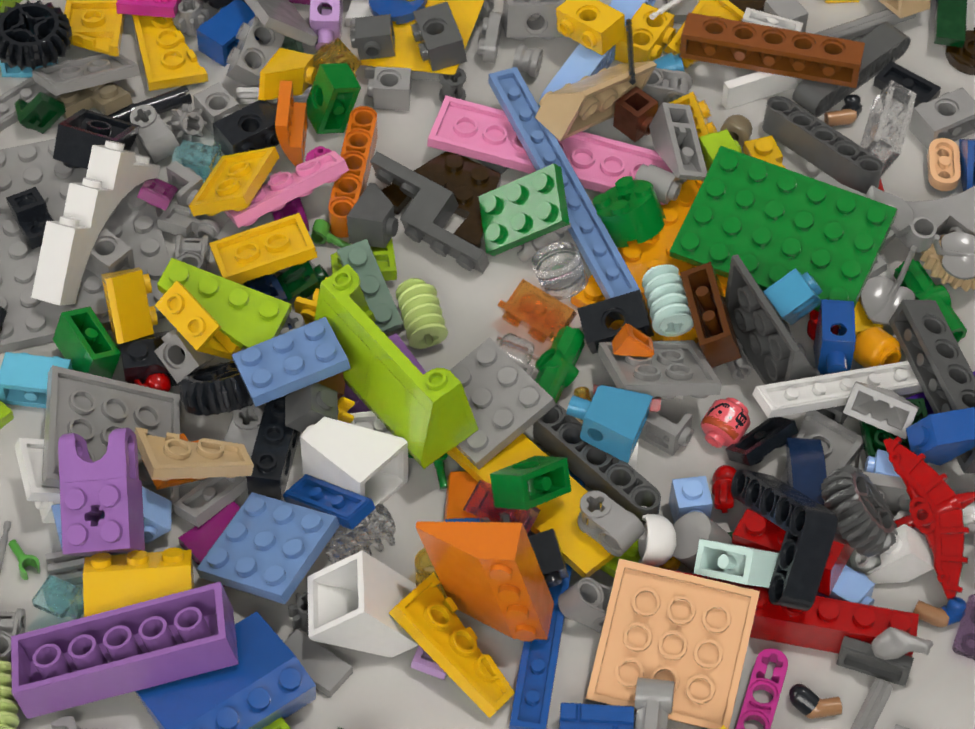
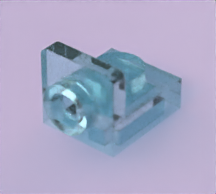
(59, 598)

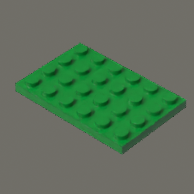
(783, 224)

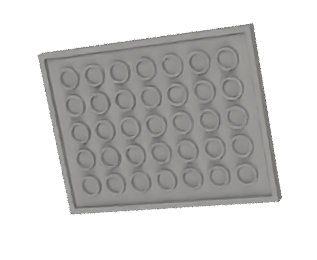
(134, 221)

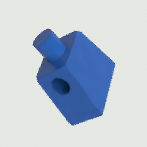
(832, 351)

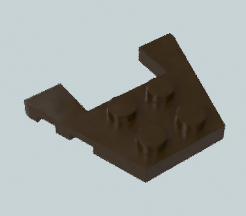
(467, 182)

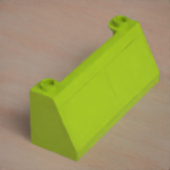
(420, 408)

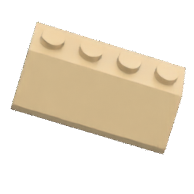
(590, 99)

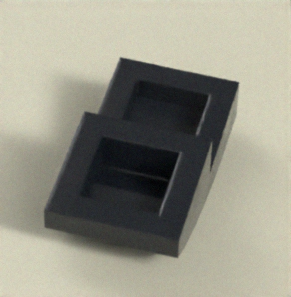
(30, 214)

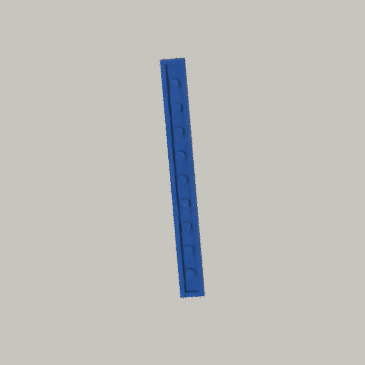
(538, 667)

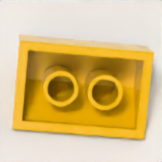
(134, 578)

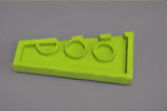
(242, 312)

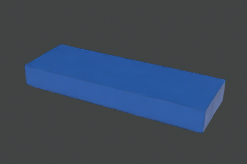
(330, 499)

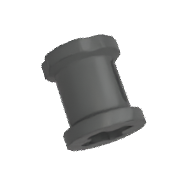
(453, 85)

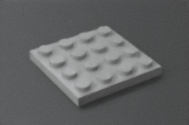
(95, 408)

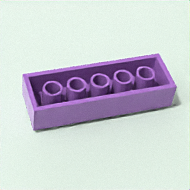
(123, 650)

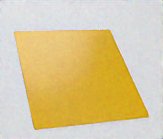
(407, 50)

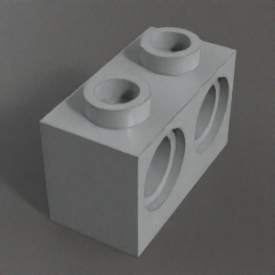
(252, 51)

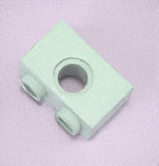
(735, 563)

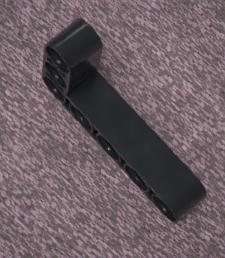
(807, 538)

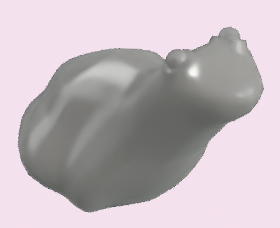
(895, 643)

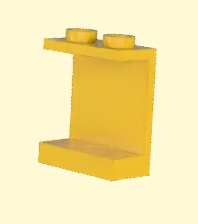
(195, 322)

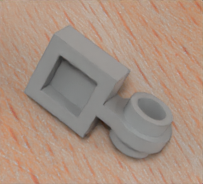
(180, 220)

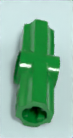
(925, 289)
(558, 363)

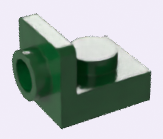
(39, 112)
(301, 280)

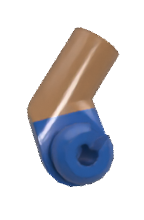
(943, 615)

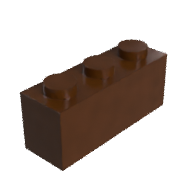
(710, 315)

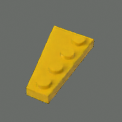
(441, 634)

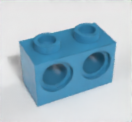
(794, 295)

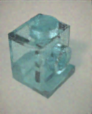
(198, 157)

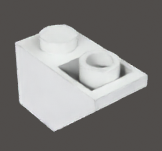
(901, 562)

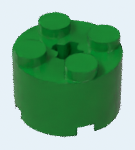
(630, 211)

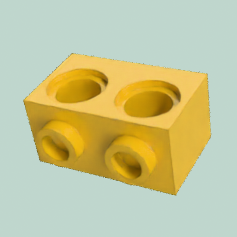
(648, 35)

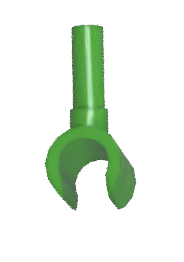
(321, 234)
(23, 559)

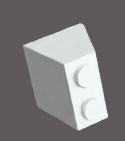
(355, 458)
(353, 603)

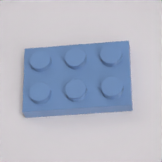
(291, 361)

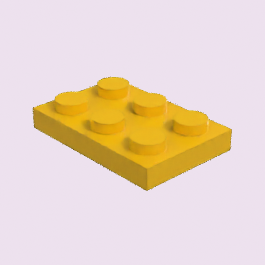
(234, 182)
(263, 249)

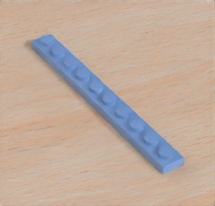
(543, 150)

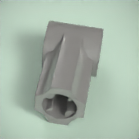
(653, 703)

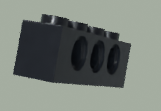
(272, 452)

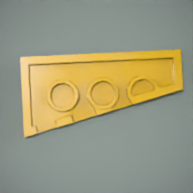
(165, 54)

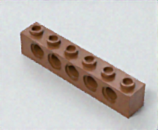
(771, 50)

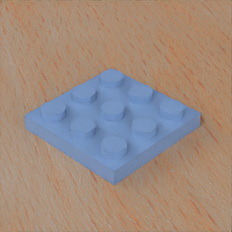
(268, 547)

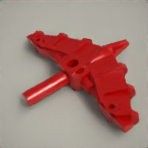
(934, 512)

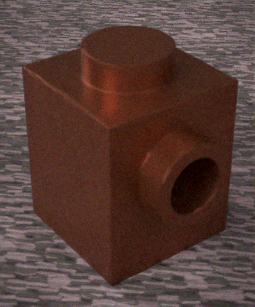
(635, 113)

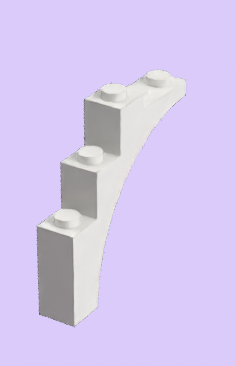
(88, 205)

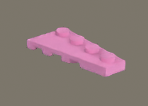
(288, 186)

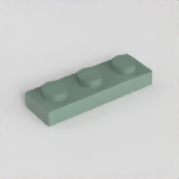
(372, 284)

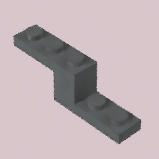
(429, 213)

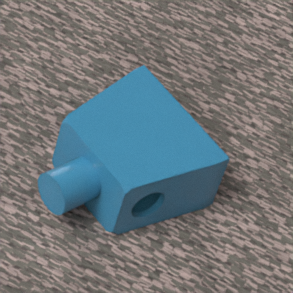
(612, 419)

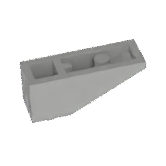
(677, 141)

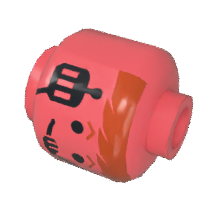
(725, 422)

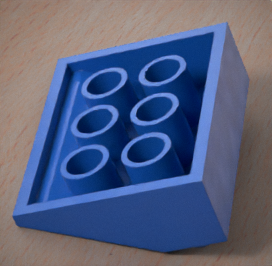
(242, 696)

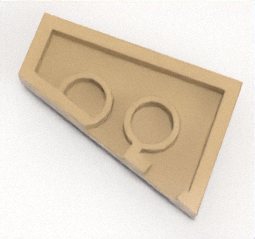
(183, 459)

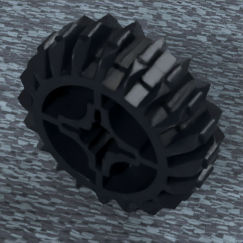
(33, 35)
(214, 390)

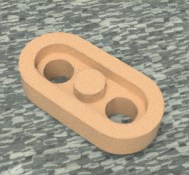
(943, 164)

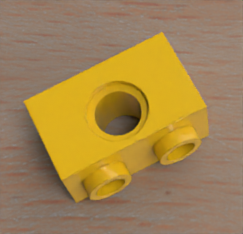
(591, 24)

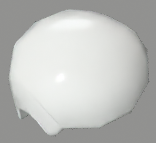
(657, 541)

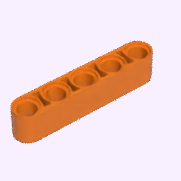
(357, 152)

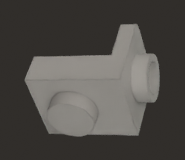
(185, 180)

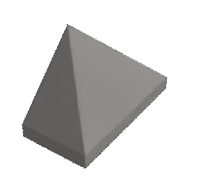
(881, 408)

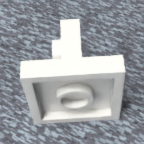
(30, 460)

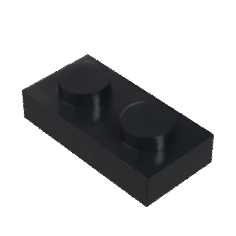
(923, 88)
(762, 440)

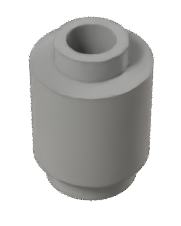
(664, 182)

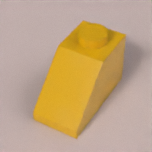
(286, 66)

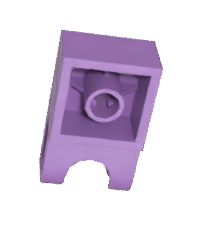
(99, 487)

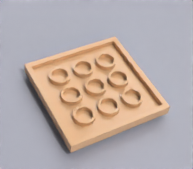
(678, 632)

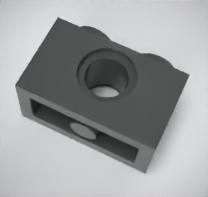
(439, 36)

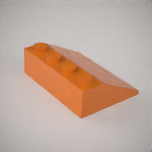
(491, 575)

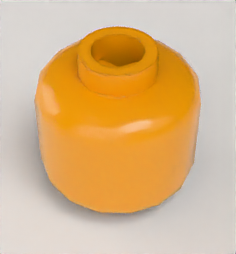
(876, 348)

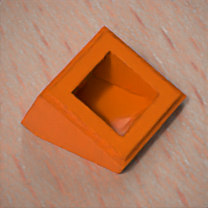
(632, 342)

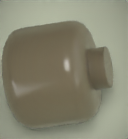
(738, 127)

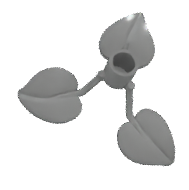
(883, 295)

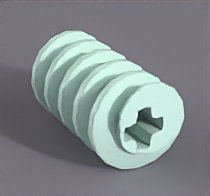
(667, 301)

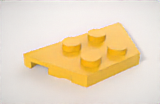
(95, 25)

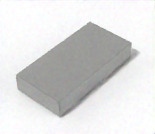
(321, 664)

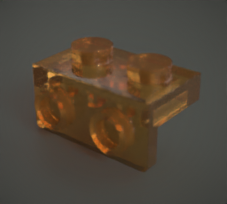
(536, 311)

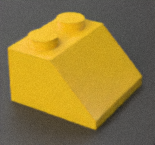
(128, 304)

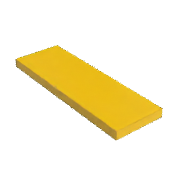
(560, 513)

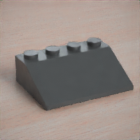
(761, 331)

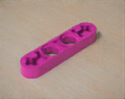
(759, 711)

